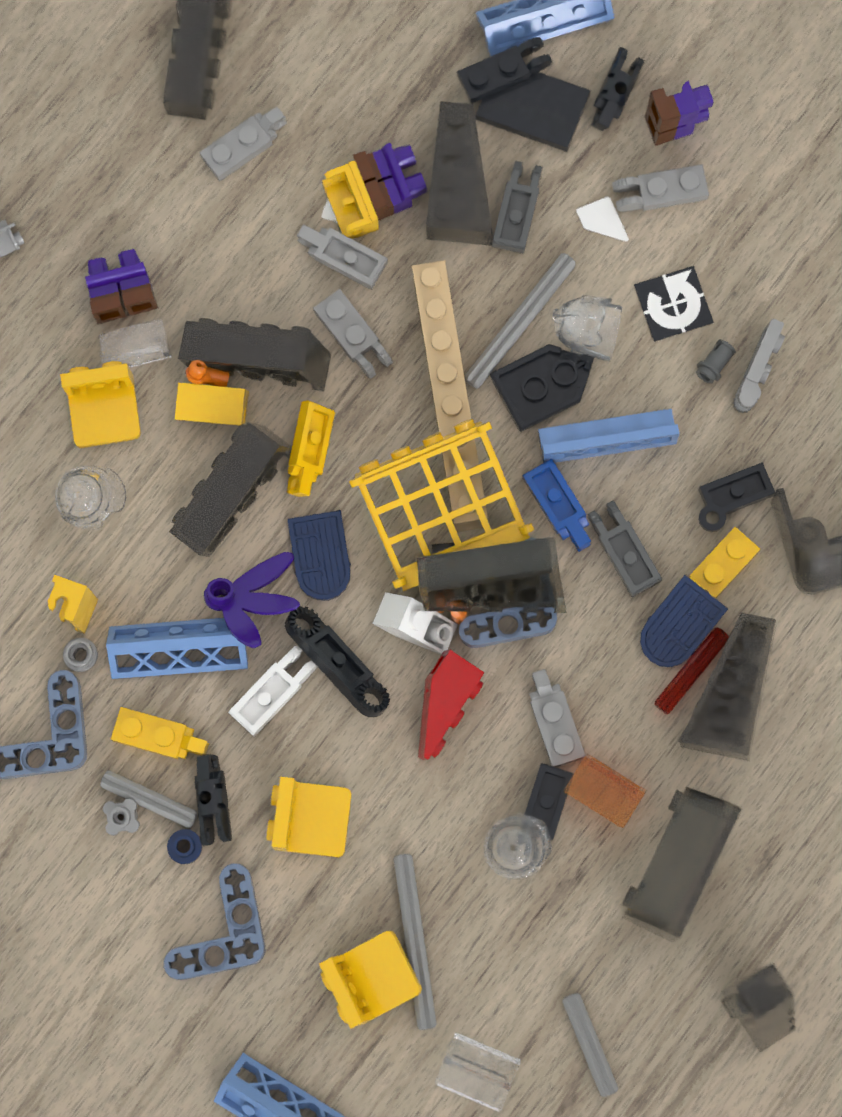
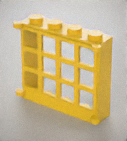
(435, 444)

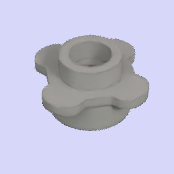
(130, 821)

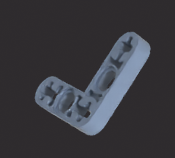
(519, 634)
(60, 737)
(237, 932)

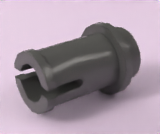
(714, 363)

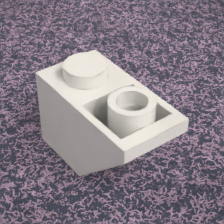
(408, 621)

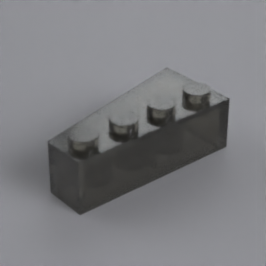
(196, 63)
(458, 189)
(257, 351)
(229, 487)
(493, 578)
(731, 702)
(762, 1005)

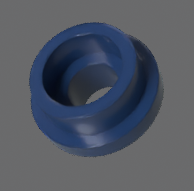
(195, 846)

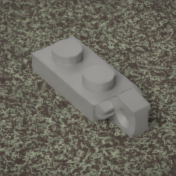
(243, 143)
(343, 255)
(555, 721)

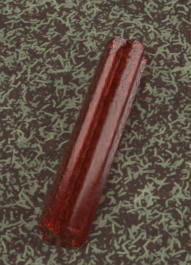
(691, 670)

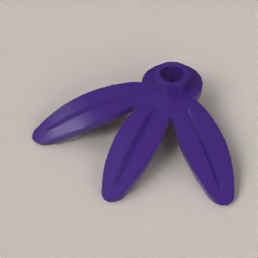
(241, 598)

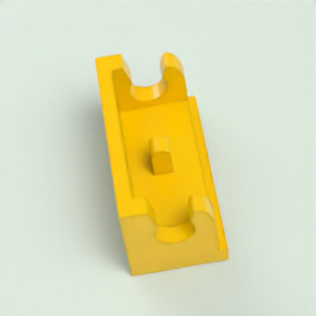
(350, 201)
(211, 404)
(77, 604)

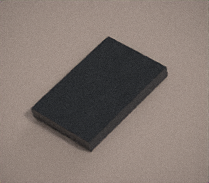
(537, 109)

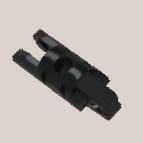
(615, 90)
(212, 800)

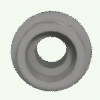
(73, 647)

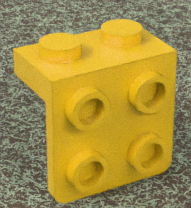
(102, 404)
(309, 818)
(370, 979)

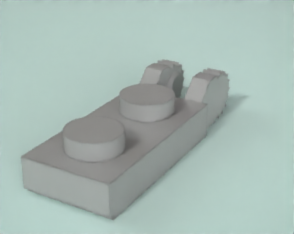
(663, 189)
(351, 331)
(758, 369)

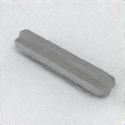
(149, 799)
(590, 1045)

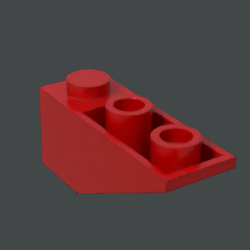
(445, 693)

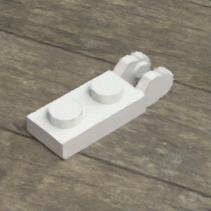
(270, 693)

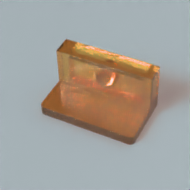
(605, 790)

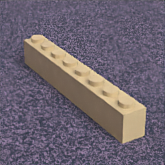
(447, 381)

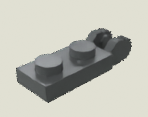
(517, 211)
(626, 551)

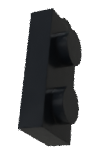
(733, 494)

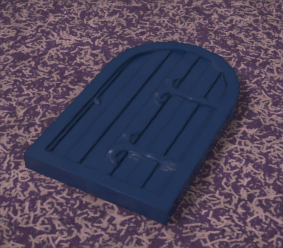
(320, 554)
(680, 624)

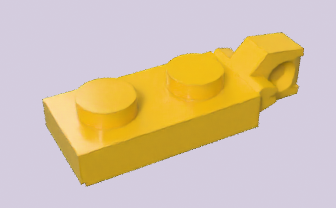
(309, 447)
(725, 562)
(156, 735)

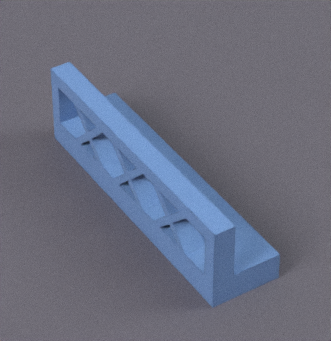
(522, 20)
(608, 436)
(170, 638)
(255, 1099)

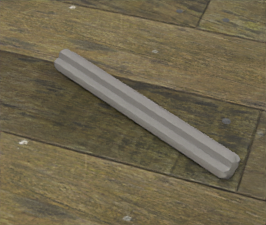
(520, 320)
(415, 939)

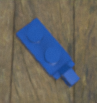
(558, 503)

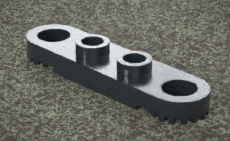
(337, 662)

